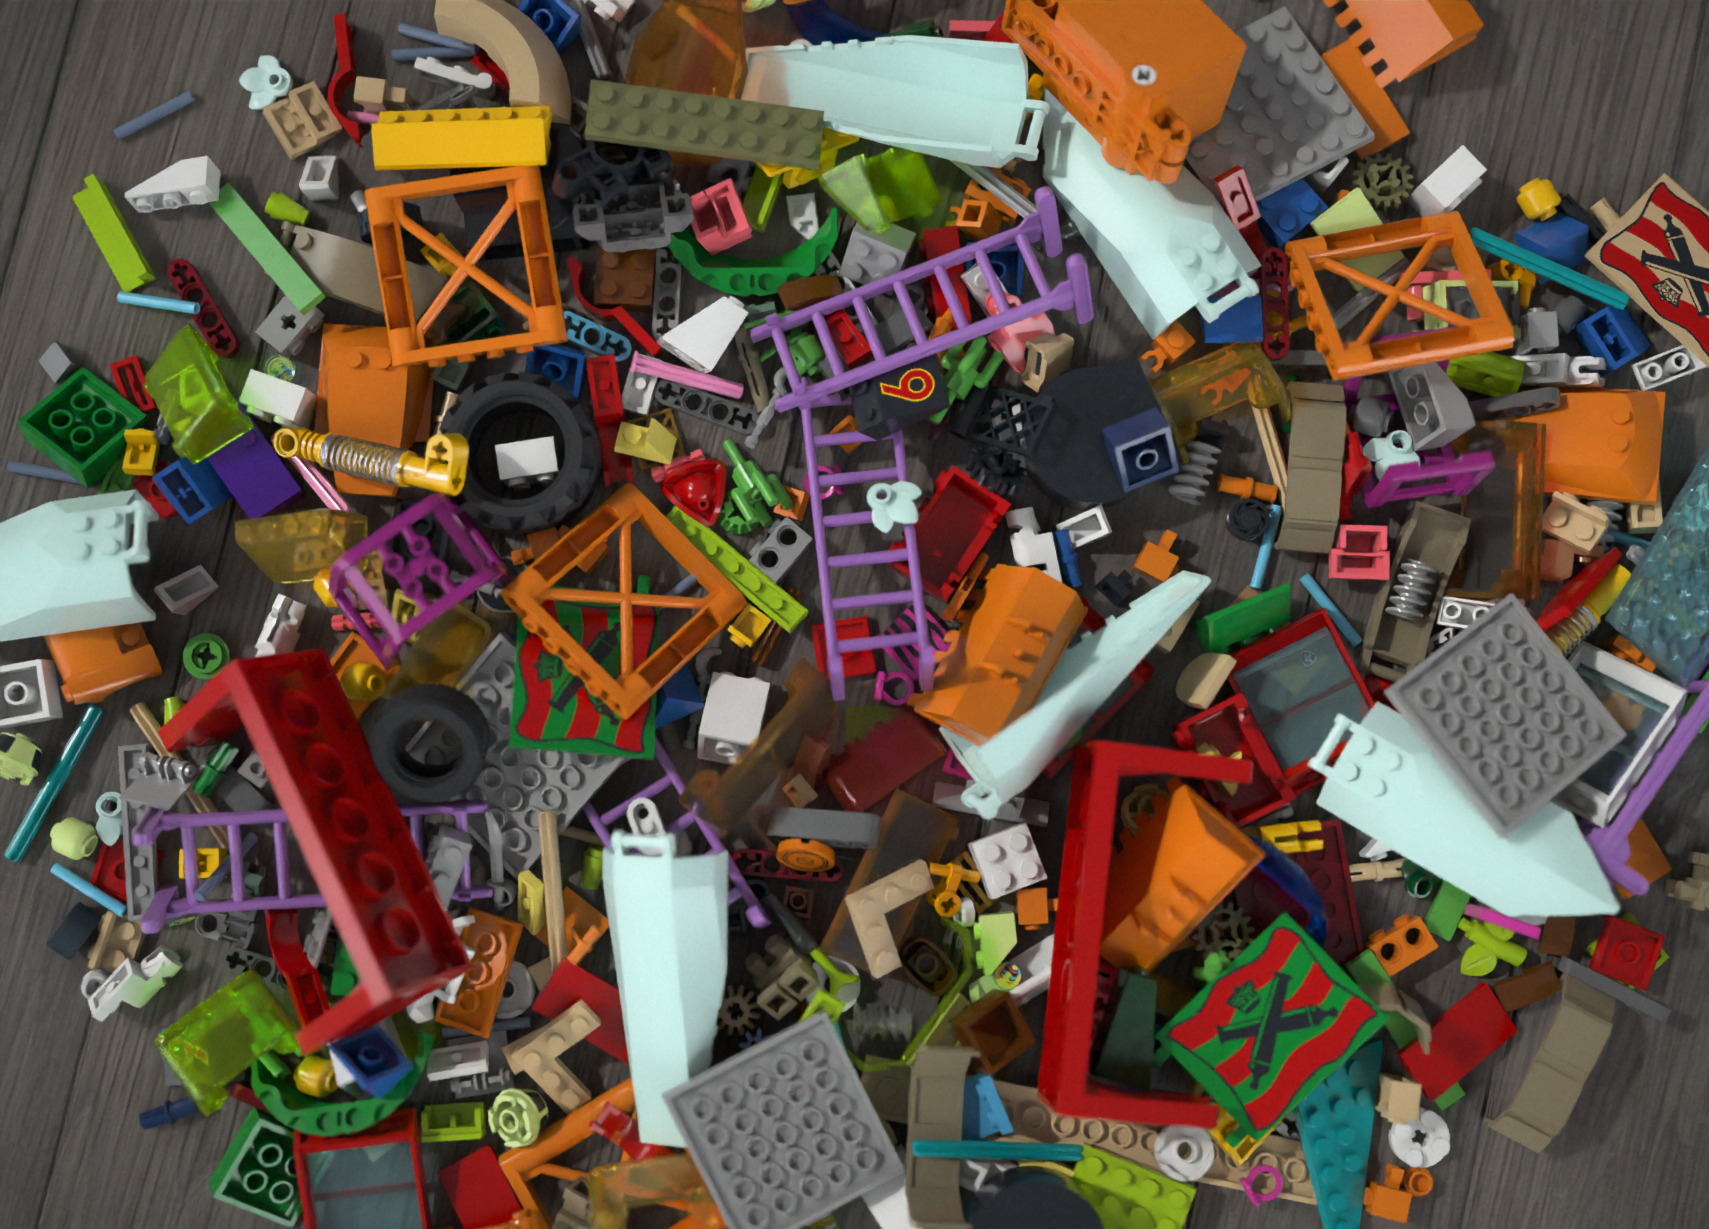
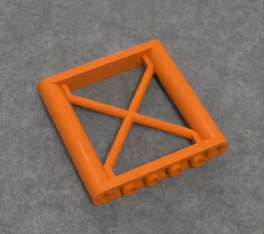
(408, 339)
(1359, 357)
(631, 688)
(528, 1161)

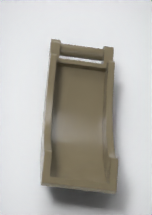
(349, 269)
(1431, 538)

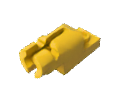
(1285, 837)

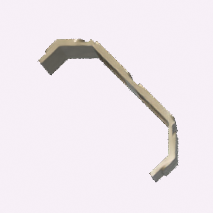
(1313, 468)
(1389, 999)
(1559, 1066)
(936, 1115)

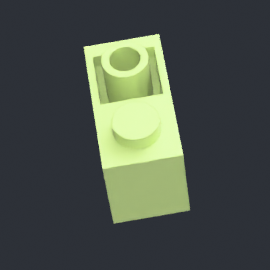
(996, 938)

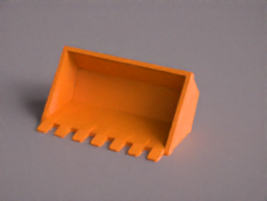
(1409, 32)
(1001, 652)
(1170, 877)

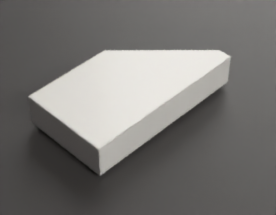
(803, 214)

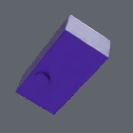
(256, 473)

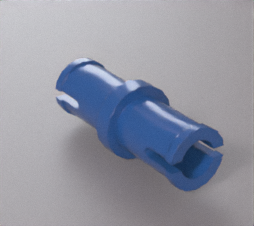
(1067, 558)

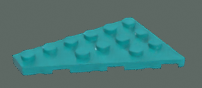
(1337, 1132)

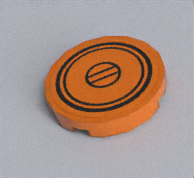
(806, 857)

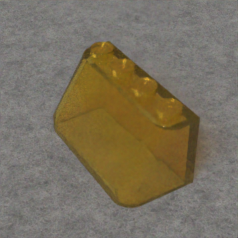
(301, 543)
(441, 652)

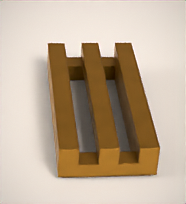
(987, 902)

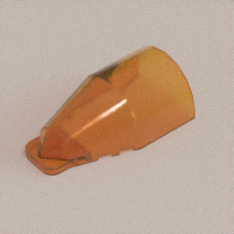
(692, 50)

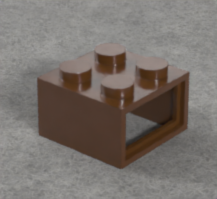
(625, 280)
(994, 1030)

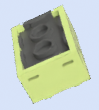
(1456, 298)

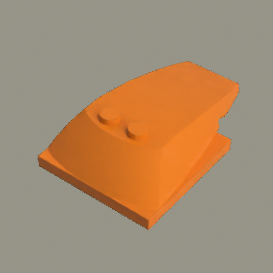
(370, 398)
(1603, 444)

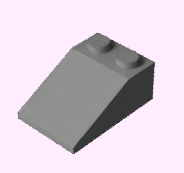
(1430, 405)

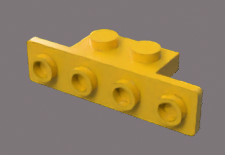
(795, 176)

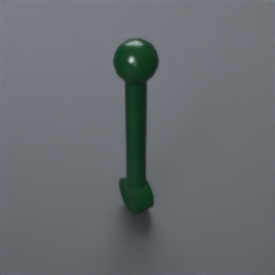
(1286, 427)

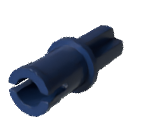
(168, 1113)

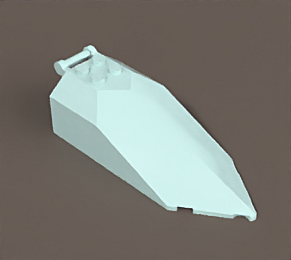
(1156, 240)
(70, 565)
(1410, 803)

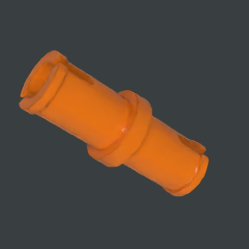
(1246, 488)

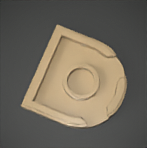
(1203, 679)

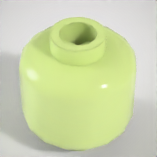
(73, 838)

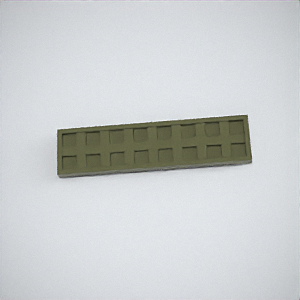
(704, 124)

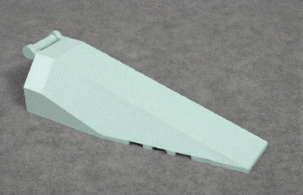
(909, 93)
(1073, 693)
(669, 966)

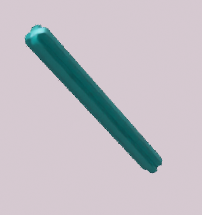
(1549, 269)
(54, 783)
(997, 1150)

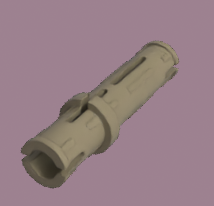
(750, 359)

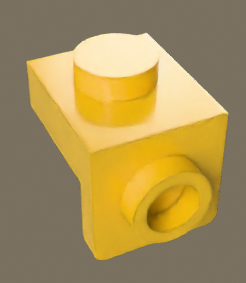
(440, 263)
(140, 452)
(748, 626)
(207, 861)

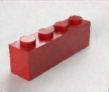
(935, 244)

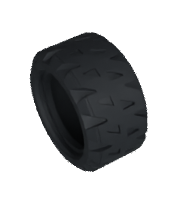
(575, 485)

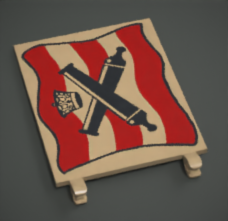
(1663, 261)

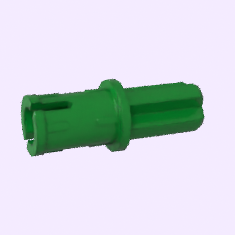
(215, 769)

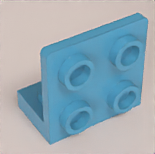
(982, 1109)

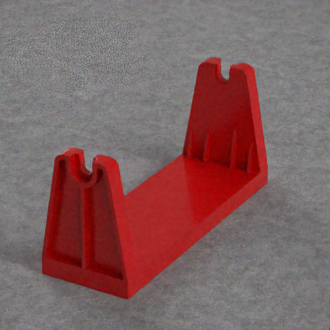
(344, 826)
(1078, 936)

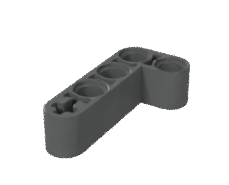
(825, 826)

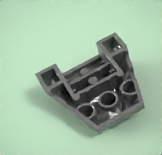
(638, 219)

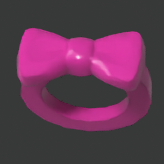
(836, 469)
(883, 677)
(1256, 1197)

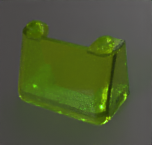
(883, 188)
(194, 397)
(226, 1037)

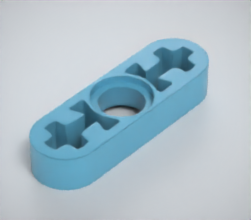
(613, 337)

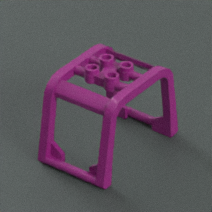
(1473, 466)
(456, 523)

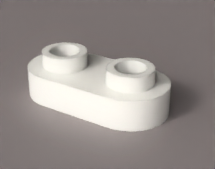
(649, 826)

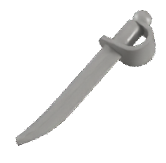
(497, 881)

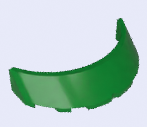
(755, 276)
(329, 1118)

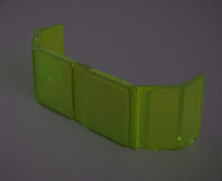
(967, 955)

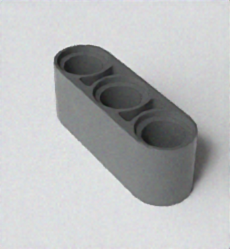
(238, 790)

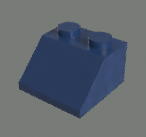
(1141, 449)

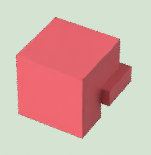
(719, 217)
(1359, 553)

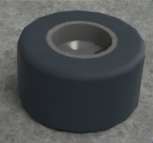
(73, 930)

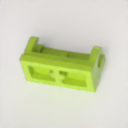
(453, 1121)

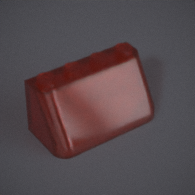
(882, 759)

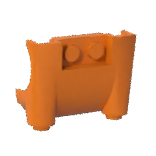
(102, 660)

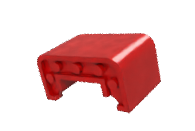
(951, 531)
(1232, 732)

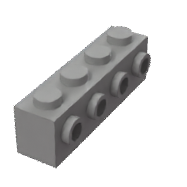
(446, 859)

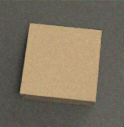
(800, 791)

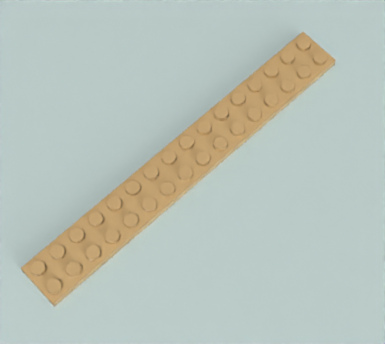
(1036, 1123)

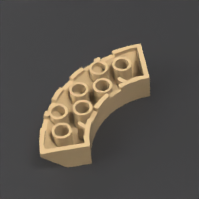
(517, 48)

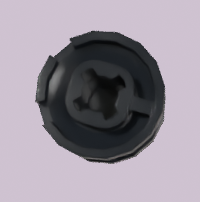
(1247, 519)

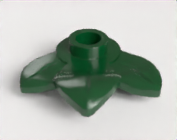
(1418, 879)

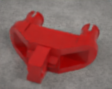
(1353, 473)

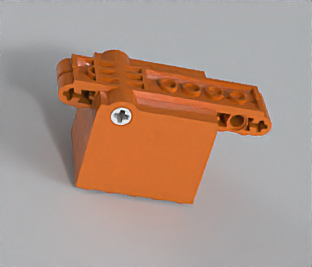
(1132, 72)

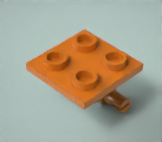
(582, 924)

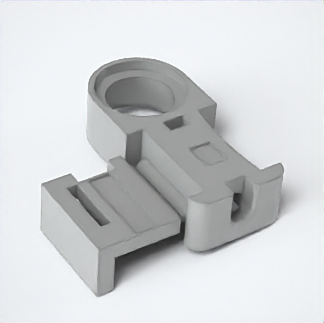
(238, 923)

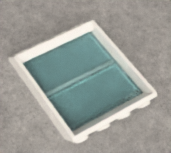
(1645, 711)

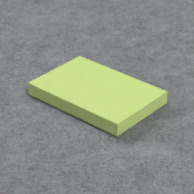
(1354, 213)

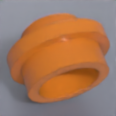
(1418, 1181)

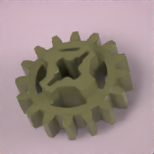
(1382, 181)
(1229, 923)

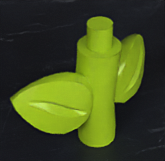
(1490, 944)

